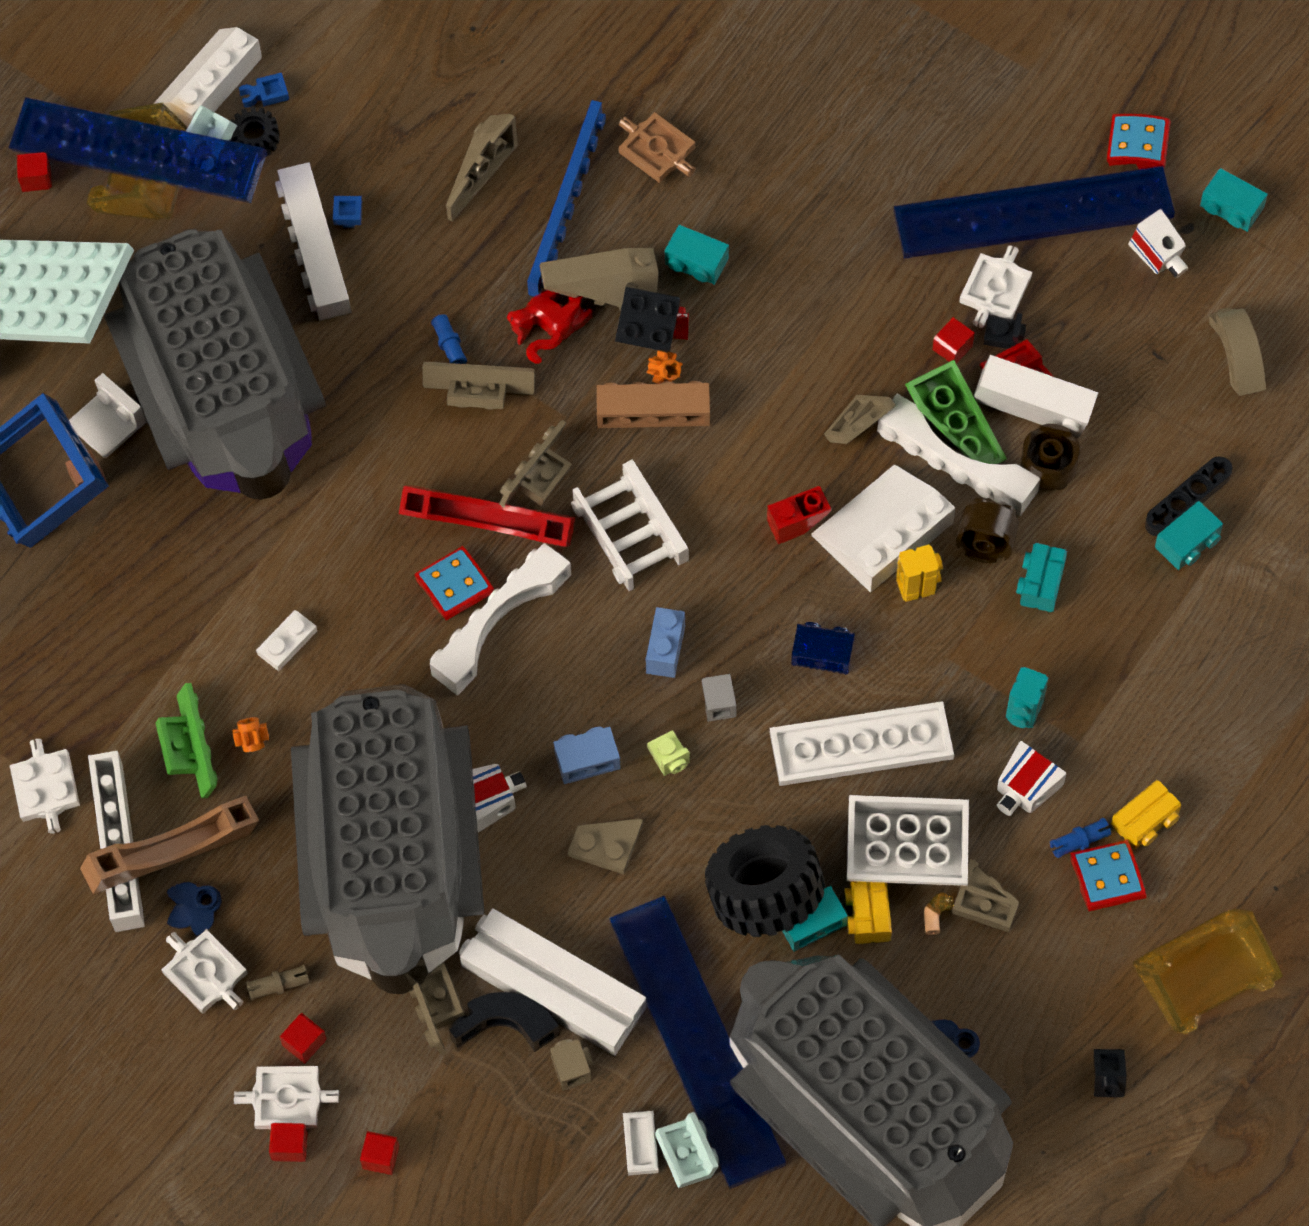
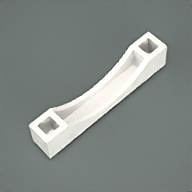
(1001, 483)
(537, 577)

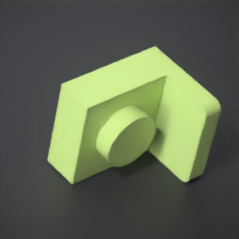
(669, 753)

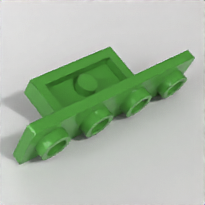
(185, 743)

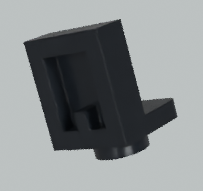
(1004, 332)
(1109, 1072)

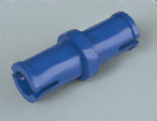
(448, 339)
(1080, 838)

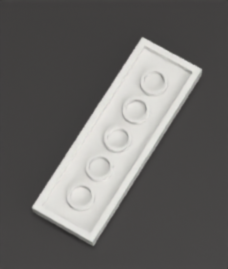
(861, 743)

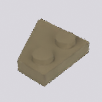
(857, 417)
(606, 843)
(985, 900)

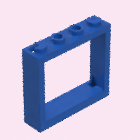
(94, 483)

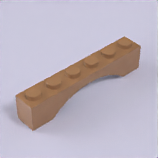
(132, 860)

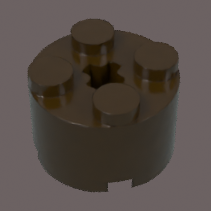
(1051, 455)
(987, 531)

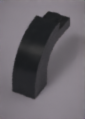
(509, 1011)

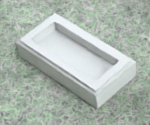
(640, 1143)

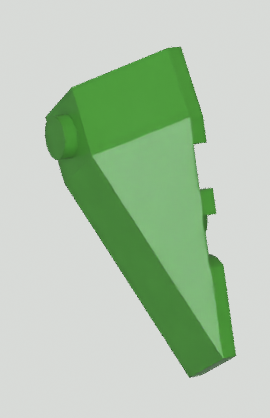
(953, 409)

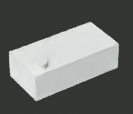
(1034, 395)

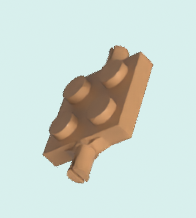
(657, 147)

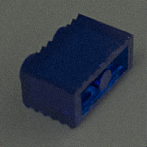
(823, 648)

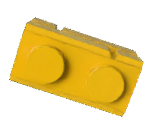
(918, 572)
(1147, 815)
(870, 912)

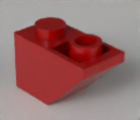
(797, 514)

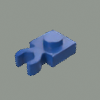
(269, 89)

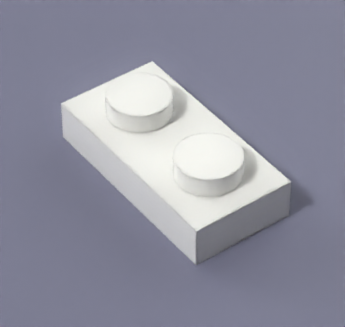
(286, 640)

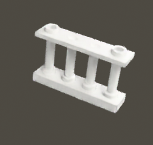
(644, 502)

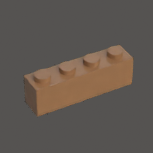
(653, 405)

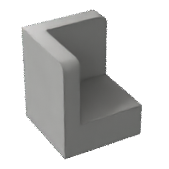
(719, 697)

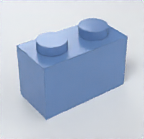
(665, 642)
(586, 754)

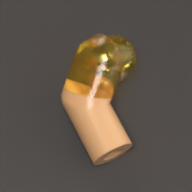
(932, 911)

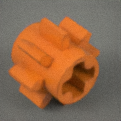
(664, 367)
(250, 734)

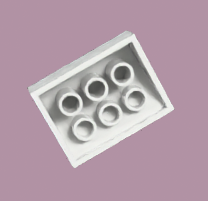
(883, 521)
(907, 840)

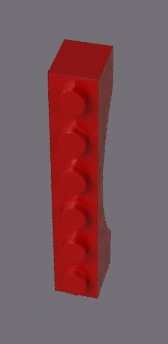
(487, 515)

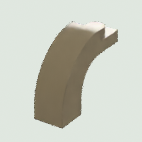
(1241, 348)

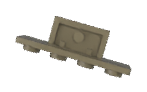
(478, 384)
(541, 473)
(437, 1004)

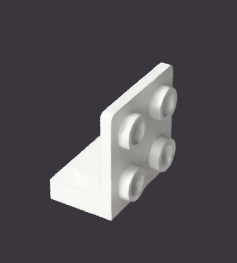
(108, 418)

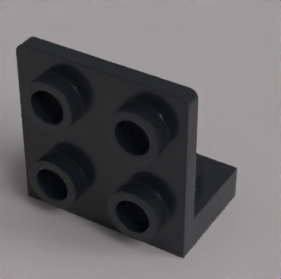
(647, 318)

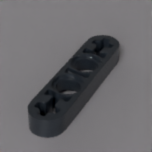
(1187, 495)

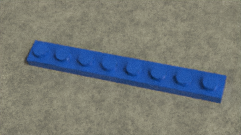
(570, 188)

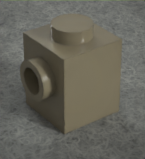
(571, 1063)

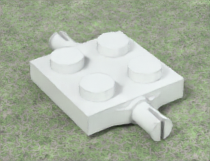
(995, 286)
(44, 785)
(204, 971)
(286, 1096)

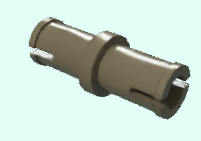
(277, 982)

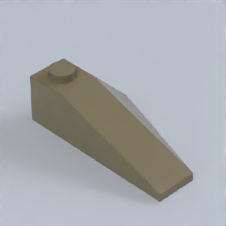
(488, 150)
(602, 274)

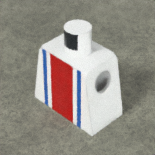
(1159, 244)
(1028, 780)
(494, 793)

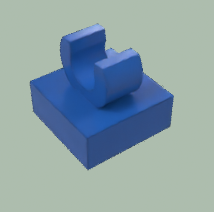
(347, 211)

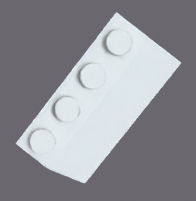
(212, 73)

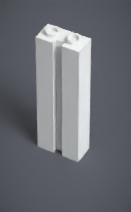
(557, 980)

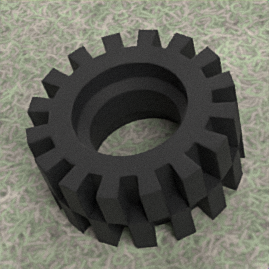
(256, 120)

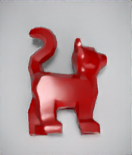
(552, 317)

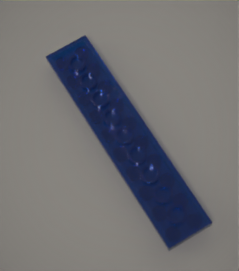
(139, 150)
(1032, 212)
(695, 1040)

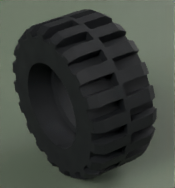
(769, 905)

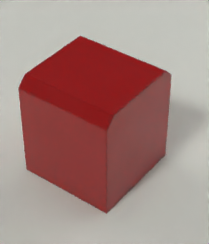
(34, 172)
(953, 341)
(303, 1038)
(288, 1142)
(379, 1153)

